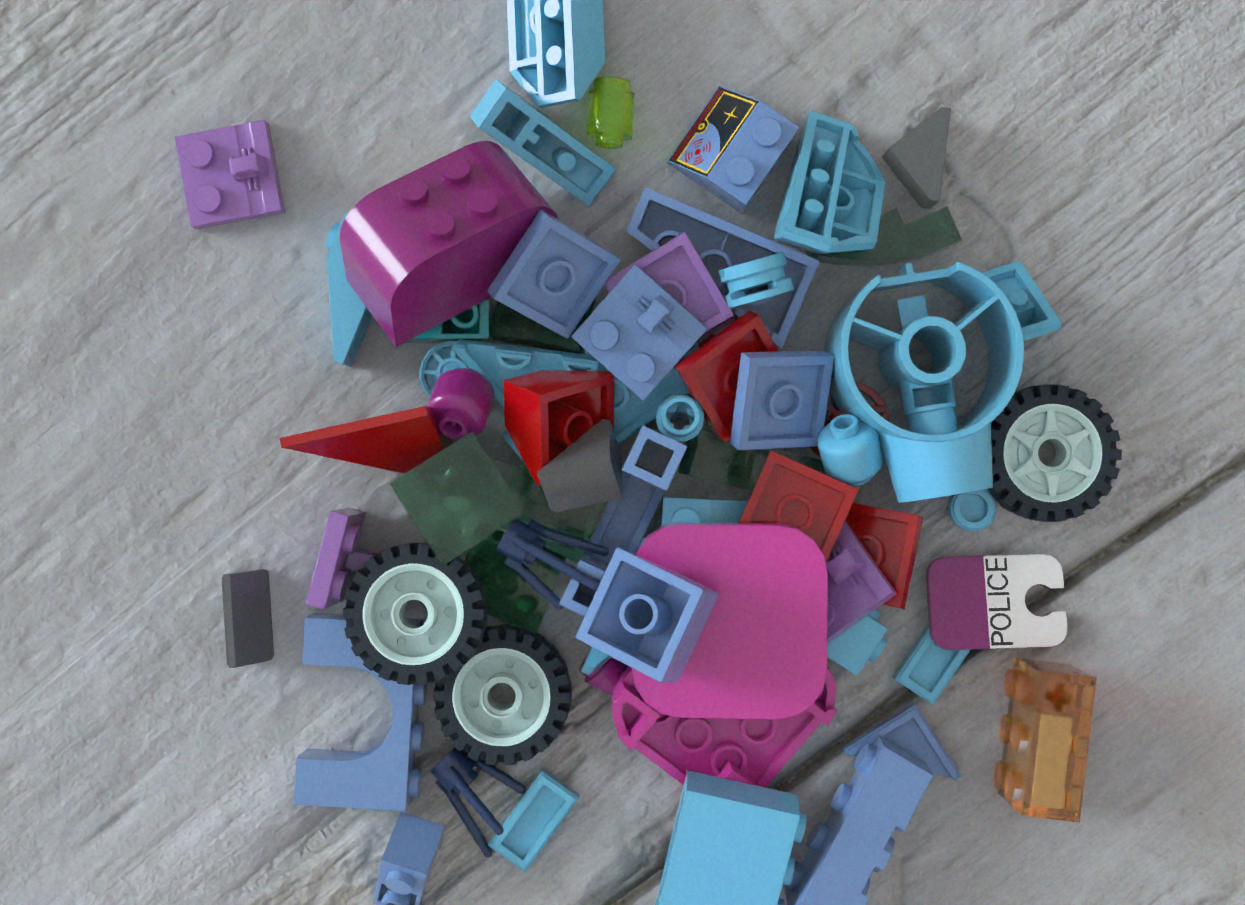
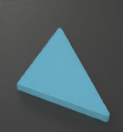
(505, 362)

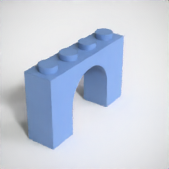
(625, 520)
(368, 778)

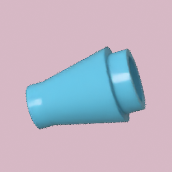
(680, 408)

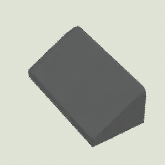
(247, 617)

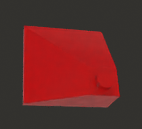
(384, 442)

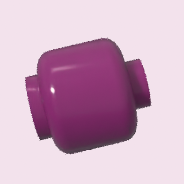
(461, 402)

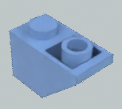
(407, 861)

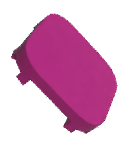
(766, 630)
(724, 748)

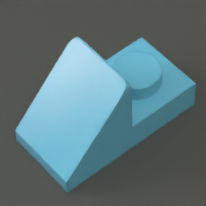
(1029, 303)

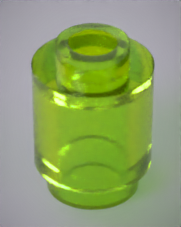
(610, 112)

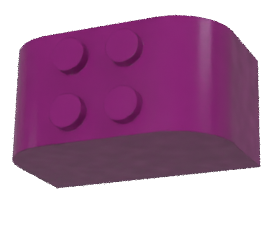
(437, 238)

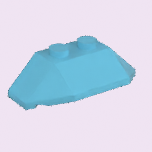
(555, 47)
(831, 191)

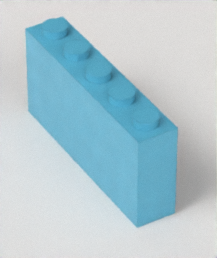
(730, 844)

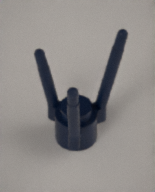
(523, 545)
(455, 775)

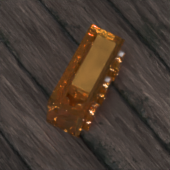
(1045, 739)

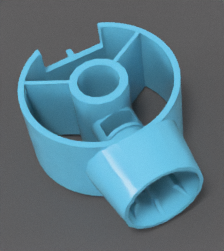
(936, 453)

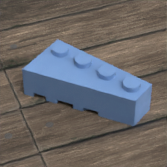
(723, 246)
(860, 827)

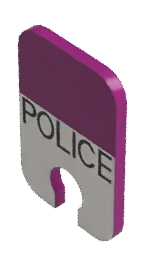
(983, 605)

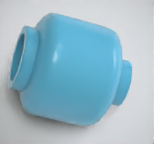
(850, 450)

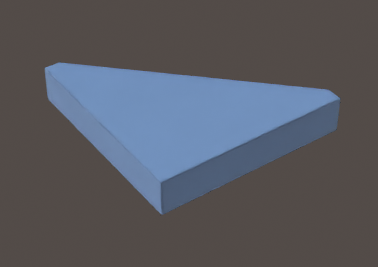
(913, 734)

